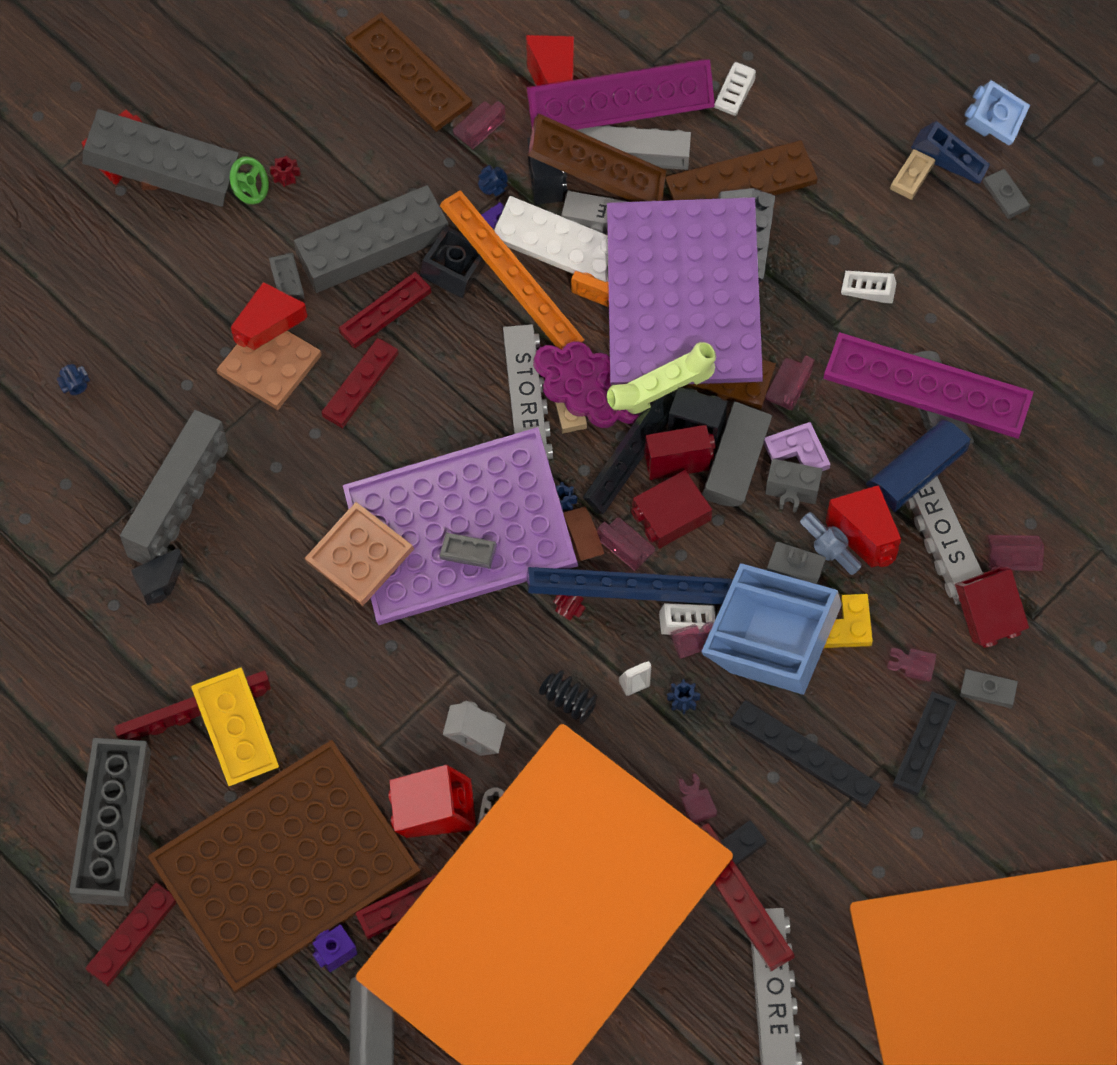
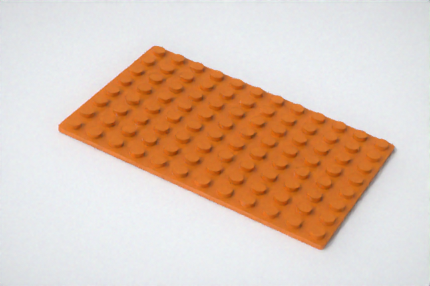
(545, 912)
(995, 970)

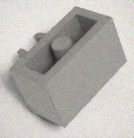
(474, 728)

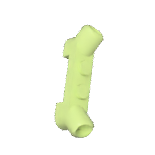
(638, 394)

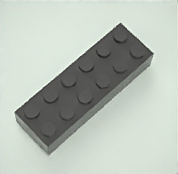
(159, 157)
(370, 239)
(175, 488)
(110, 822)

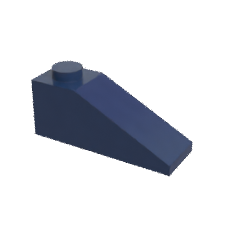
(950, 152)

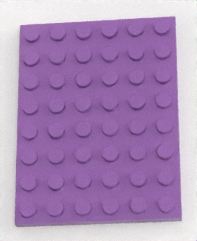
(680, 280)
(481, 492)

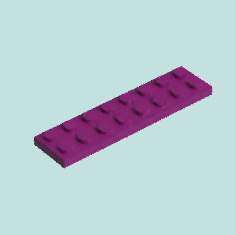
(625, 95)
(928, 385)

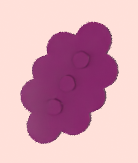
(580, 382)

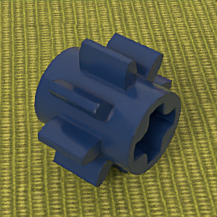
(492, 180)
(73, 379)
(567, 495)
(683, 703)

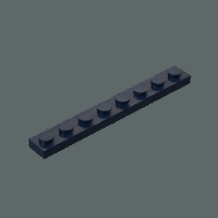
(627, 585)

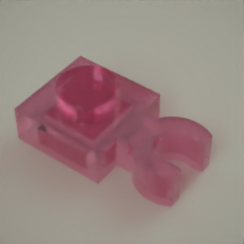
(690, 639)
(917, 663)
(697, 803)

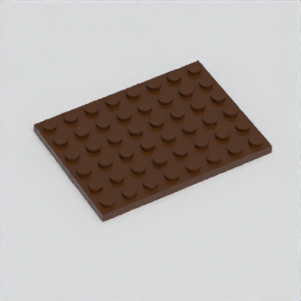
(283, 865)

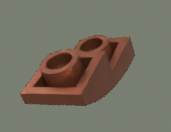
(583, 534)

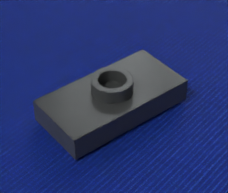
(1006, 193)
(286, 275)
(468, 550)
(988, 688)

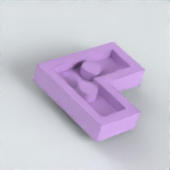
(798, 442)

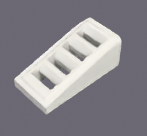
(741, 75)
(868, 293)
(676, 610)
(636, 678)

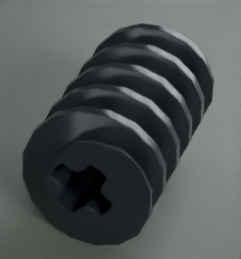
(568, 696)

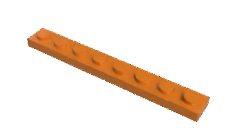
(510, 270)

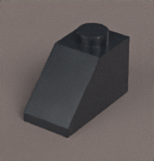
(158, 576)

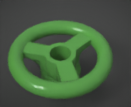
(246, 181)

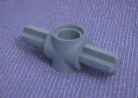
(831, 543)

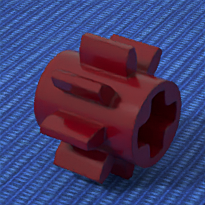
(285, 171)
(569, 606)

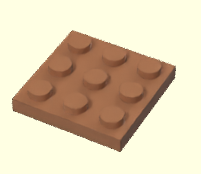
(272, 369)
(359, 553)

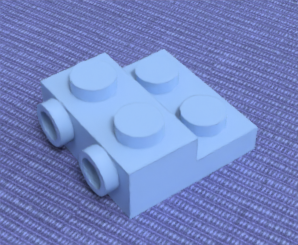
(996, 112)

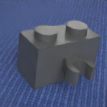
(793, 483)
(796, 563)

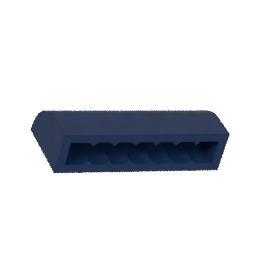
(920, 463)

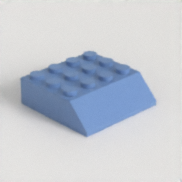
(772, 628)

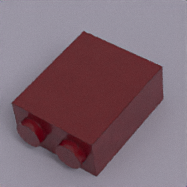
(679, 451)
(671, 509)
(992, 606)

